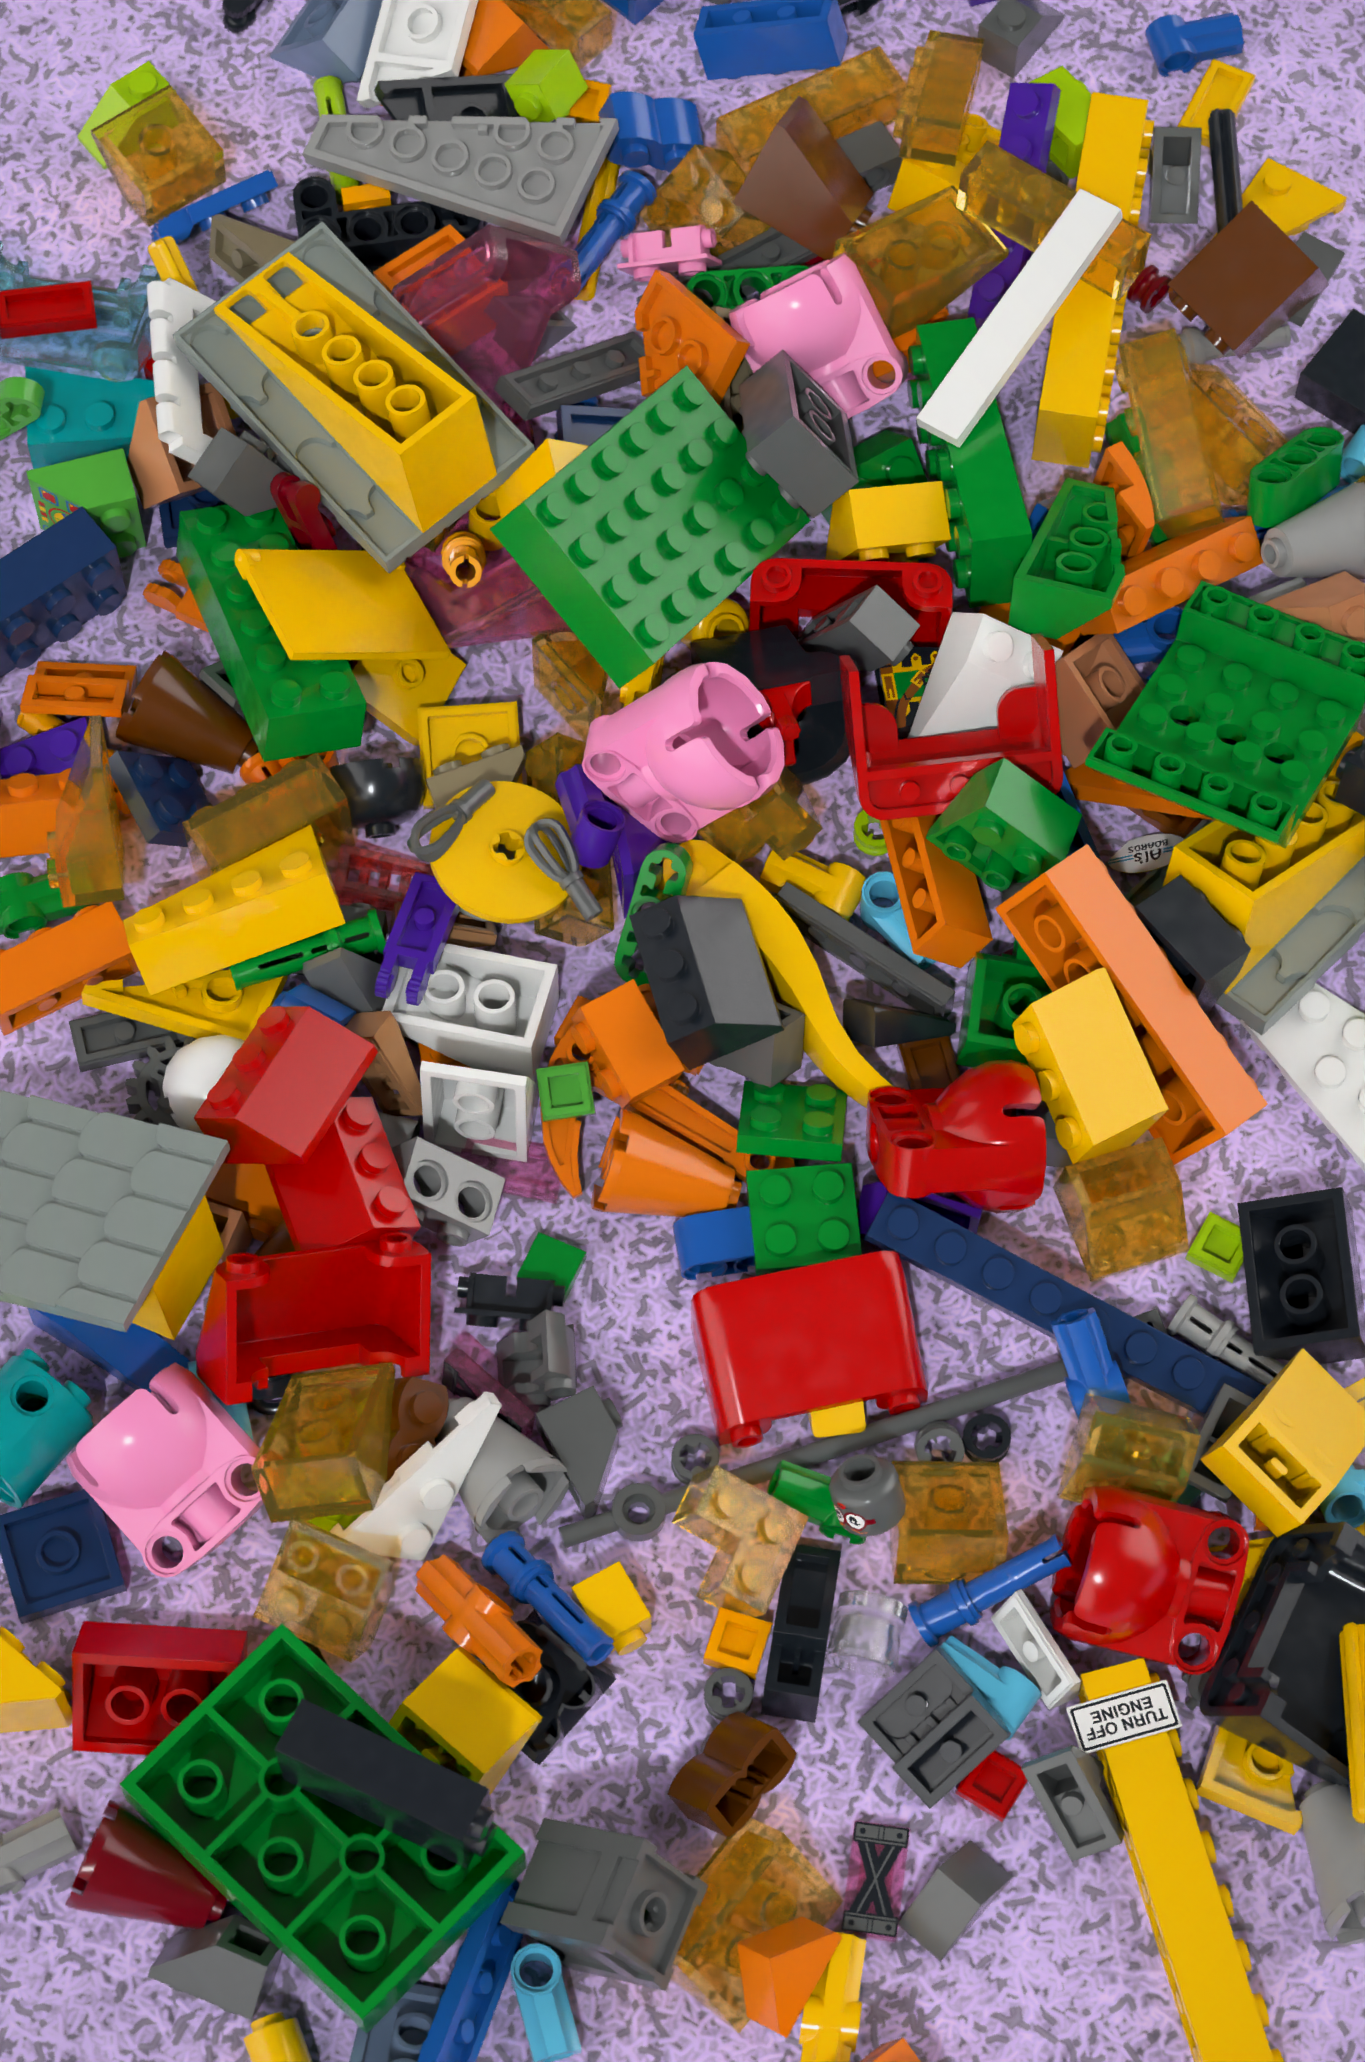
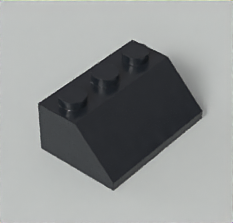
(706, 976)
(1303, 1276)

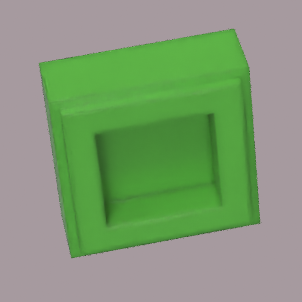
(565, 1091)

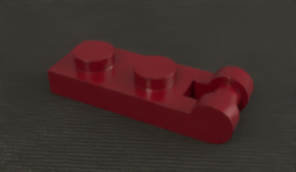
(298, 506)

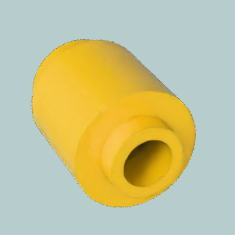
(277, 2040)

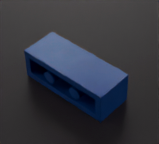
(769, 37)

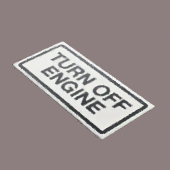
(1124, 1717)

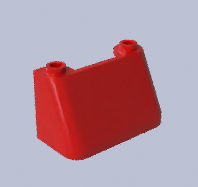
(805, 587)
(315, 1313)
(807, 1344)

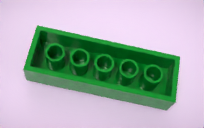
(978, 479)
(286, 702)

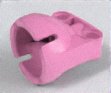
(828, 329)
(686, 751)
(169, 1469)

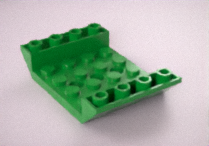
(1246, 678)

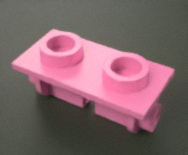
(687, 255)

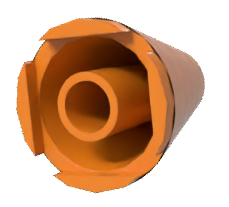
(659, 1173)

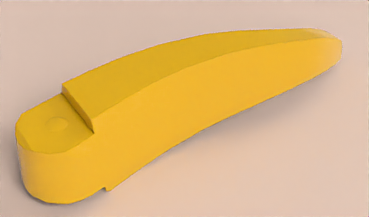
(788, 965)

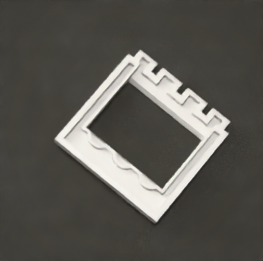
(175, 378)

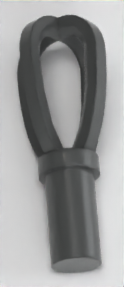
(460, 810)
(572, 880)

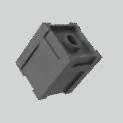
(605, 1903)

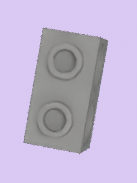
(444, 1181)

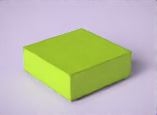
(1218, 1248)

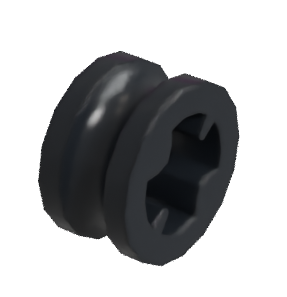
(981, 1424)

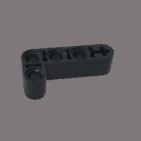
(386, 226)

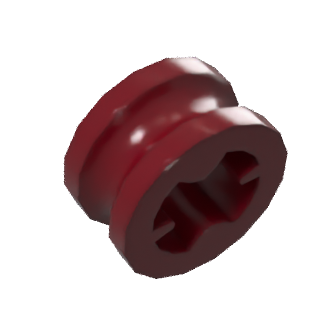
(1149, 289)

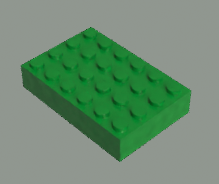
(649, 527)
(321, 1883)

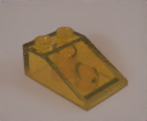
(921, 258)
(88, 836)
(327, 1444)

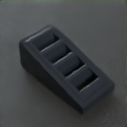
(888, 1025)

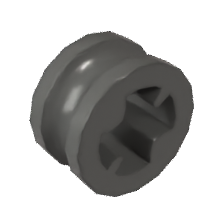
(931, 1431)
(692, 1444)
(742, 1686)

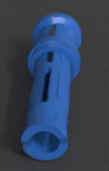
(614, 219)
(533, 1583)
(967, 1600)

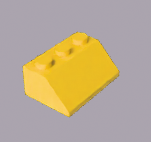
(1089, 1067)

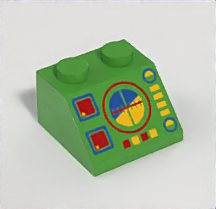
(98, 485)

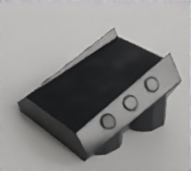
(560, 1690)

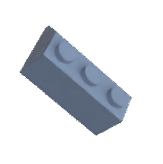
(330, 38)

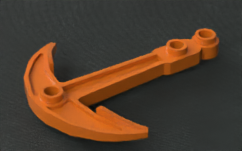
(664, 1108)

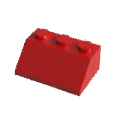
(284, 1087)
(347, 1187)
(144, 1680)

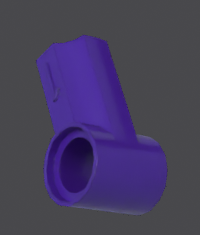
(590, 817)

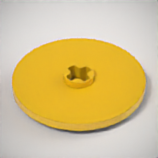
(487, 881)

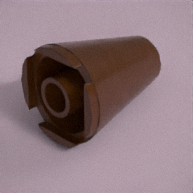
(185, 719)

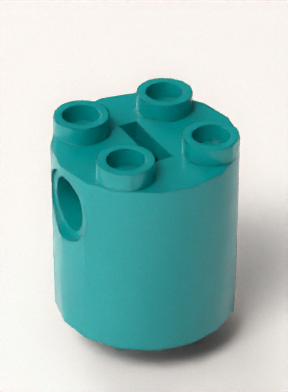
(37, 1425)

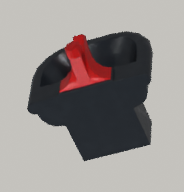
(799, 689)

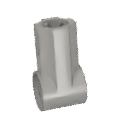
(33, 1850)

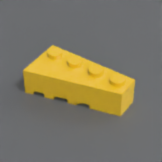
(236, 914)

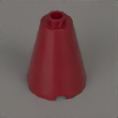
(142, 1876)

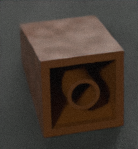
(806, 184)
(1246, 282)

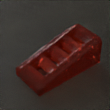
(369, 861)

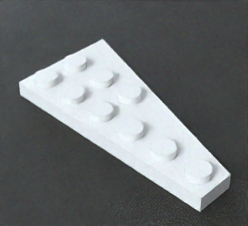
(1323, 1058)

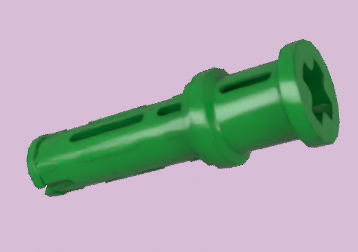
(249, 972)

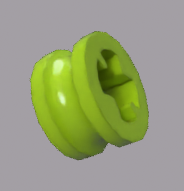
(864, 843)

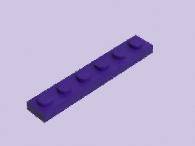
(1028, 136)

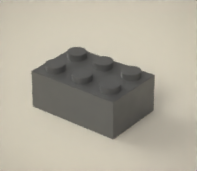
(797, 435)

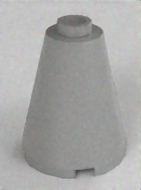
(1321, 538)
(508, 1478)
(1336, 1859)

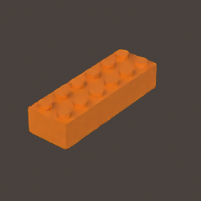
(1081, 922)

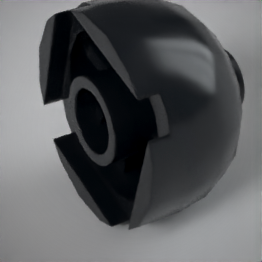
(380, 793)

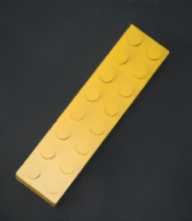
(1088, 321)

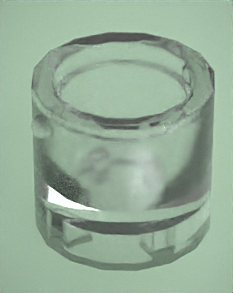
(866, 1633)

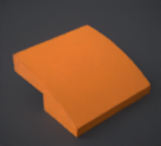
(1132, 498)
(79, 689)

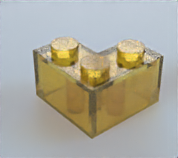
(778, 818)
(751, 1538)

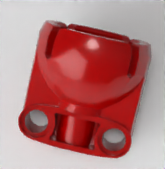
(962, 1138)
(1148, 1577)

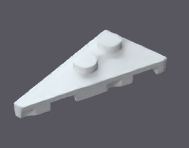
(423, 1489)

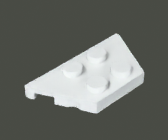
(416, 42)

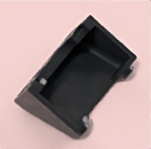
(1282, 1656)

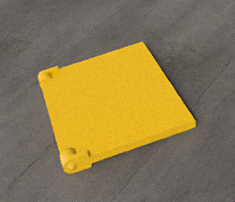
(340, 605)

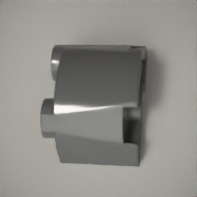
(539, 1362)

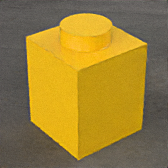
(615, 1607)

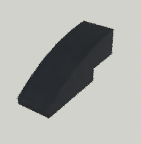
(801, 1634)

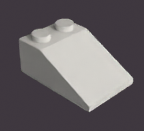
(971, 673)
(482, 1009)
(477, 1106)

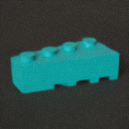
(83, 416)

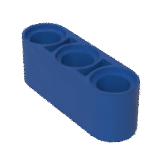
(714, 1243)

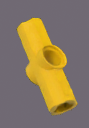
(833, 2008)

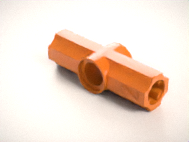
(478, 1620)

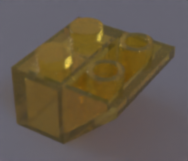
(703, 193)
(1124, 1208)
(1129, 1450)
(326, 1590)

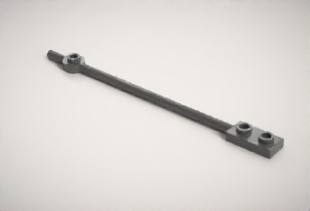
(661, 1504)

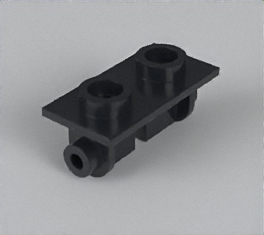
(489, 1301)

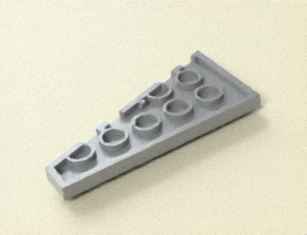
(483, 167)

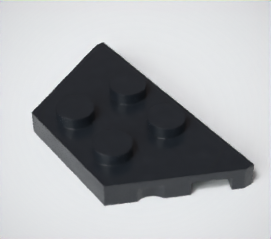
(446, 97)

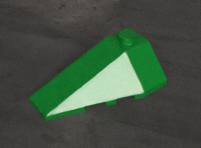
(1071, 564)

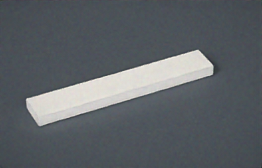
(1019, 318)

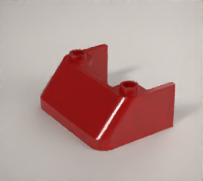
(927, 772)

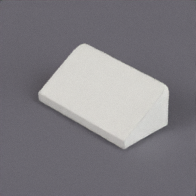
(1036, 1650)

